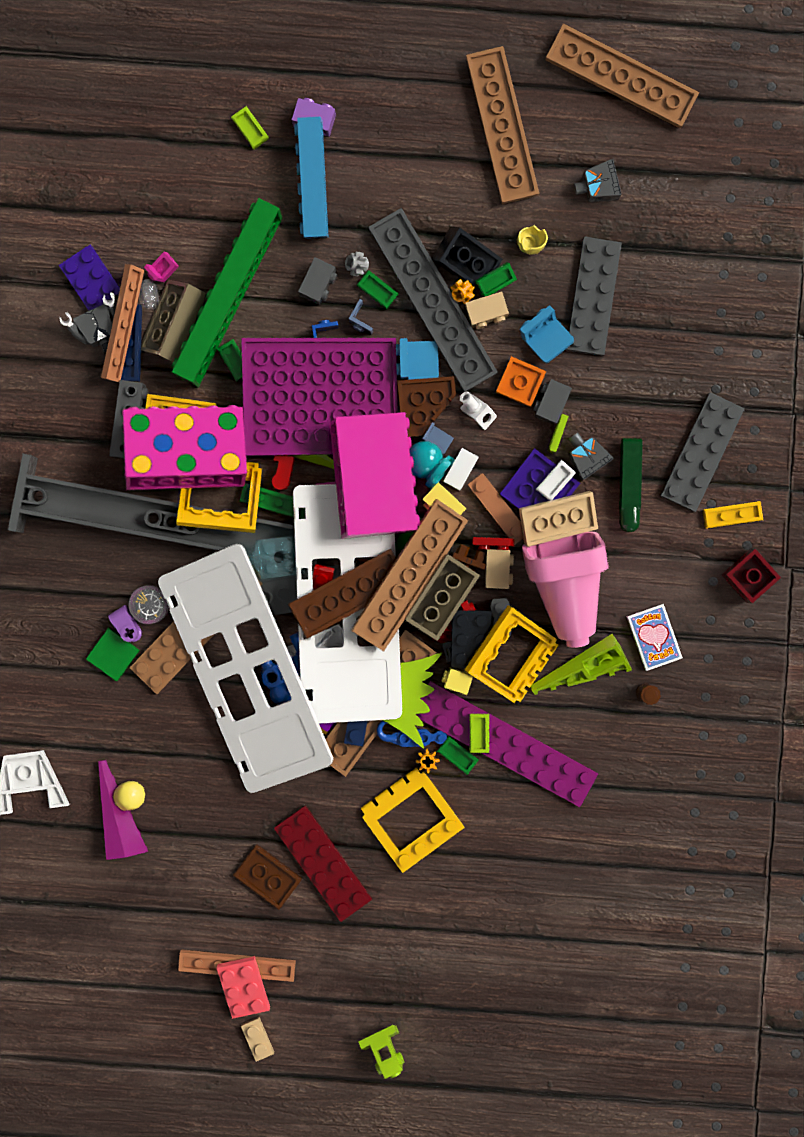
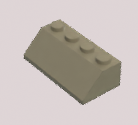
(172, 320)
(442, 597)

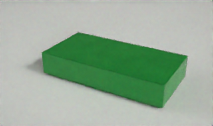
(496, 280)
(377, 289)
(233, 358)
(458, 755)

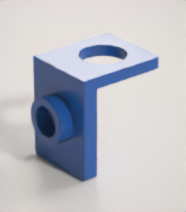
(324, 325)

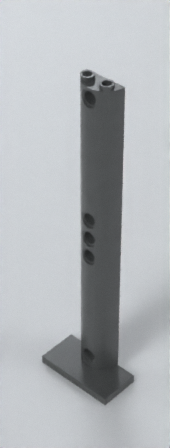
(123, 513)

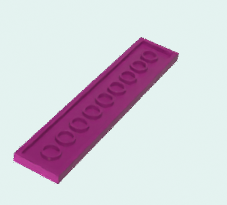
(511, 746)

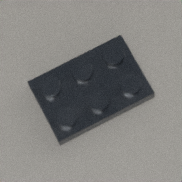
(468, 634)

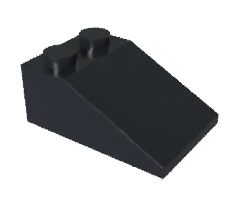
(465, 256)

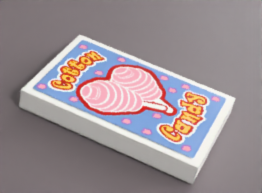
(654, 637)

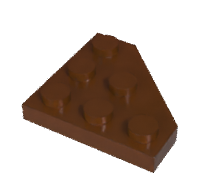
(424, 401)

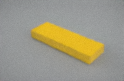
(732, 514)

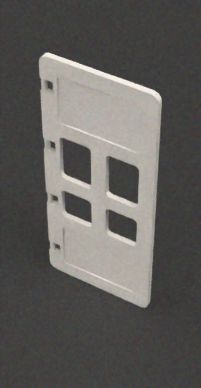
(215, 598)
(351, 679)

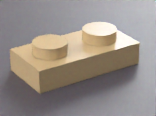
(257, 1039)

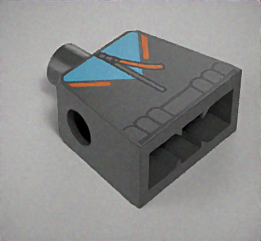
(600, 183)
(587, 456)

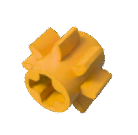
(462, 291)
(423, 757)

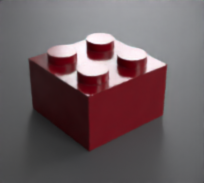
(751, 576)

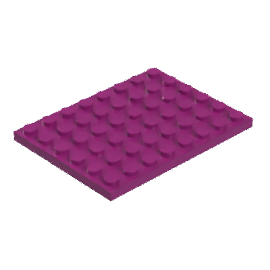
(304, 383)

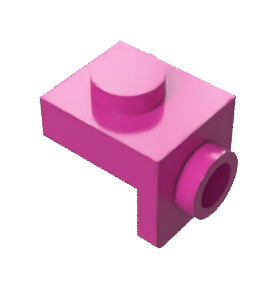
(161, 268)

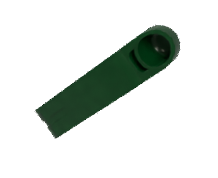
(630, 484)

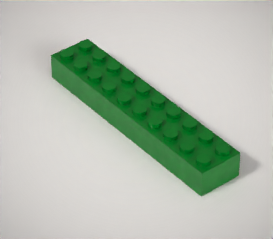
(227, 292)

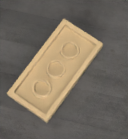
(558, 518)

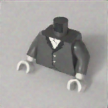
(93, 326)

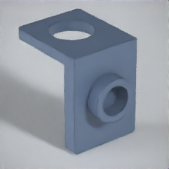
(358, 325)
(438, 437)

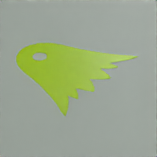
(412, 690)

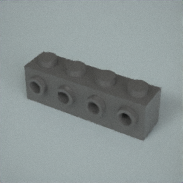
(129, 395)

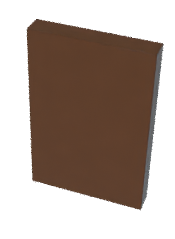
(267, 876)

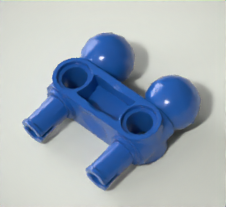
(278, 689)

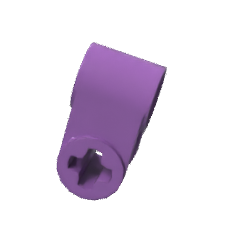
(124, 622)

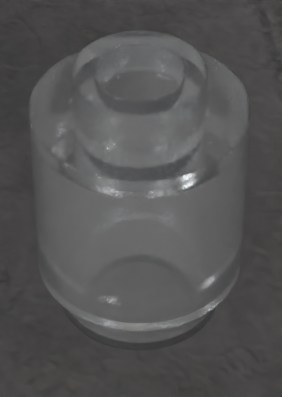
(148, 294)

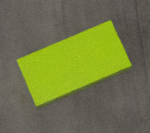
(250, 127)
(555, 440)
(479, 733)

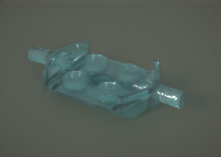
(263, 557)

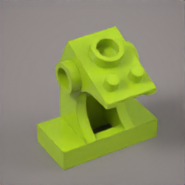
(392, 1066)

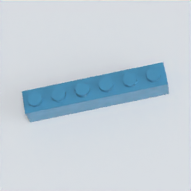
(312, 177)

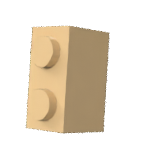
(486, 310)
(498, 569)

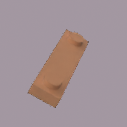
(497, 507)

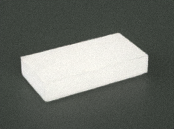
(460, 469)
(555, 480)

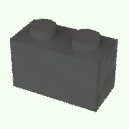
(317, 281)
(552, 402)

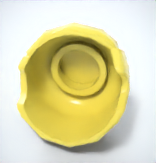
(532, 240)
(129, 795)

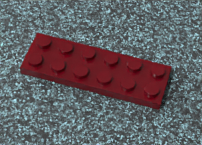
(323, 863)

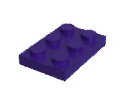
(90, 277)

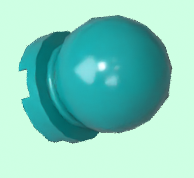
(429, 462)

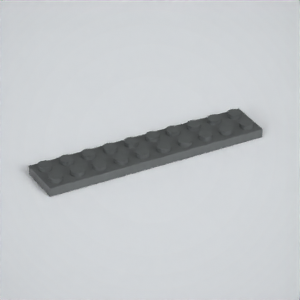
(432, 300)

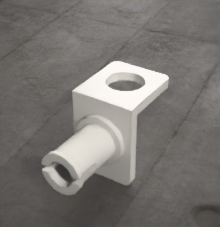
(476, 409)

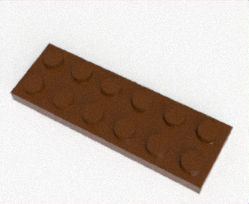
(341, 595)

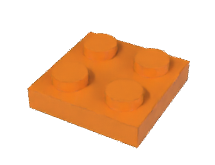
(520, 381)

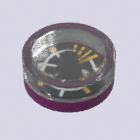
(148, 605)

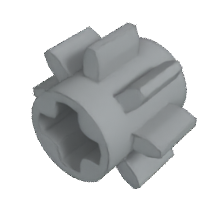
(356, 263)

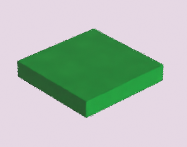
(112, 654)

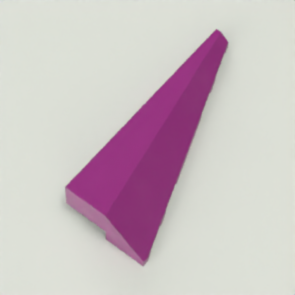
(120, 830)

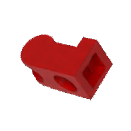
(282, 478)

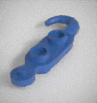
(403, 740)

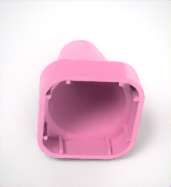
(569, 583)

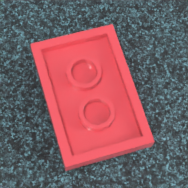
(243, 987)

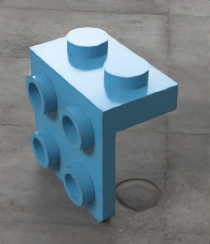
(546, 335)
(417, 359)

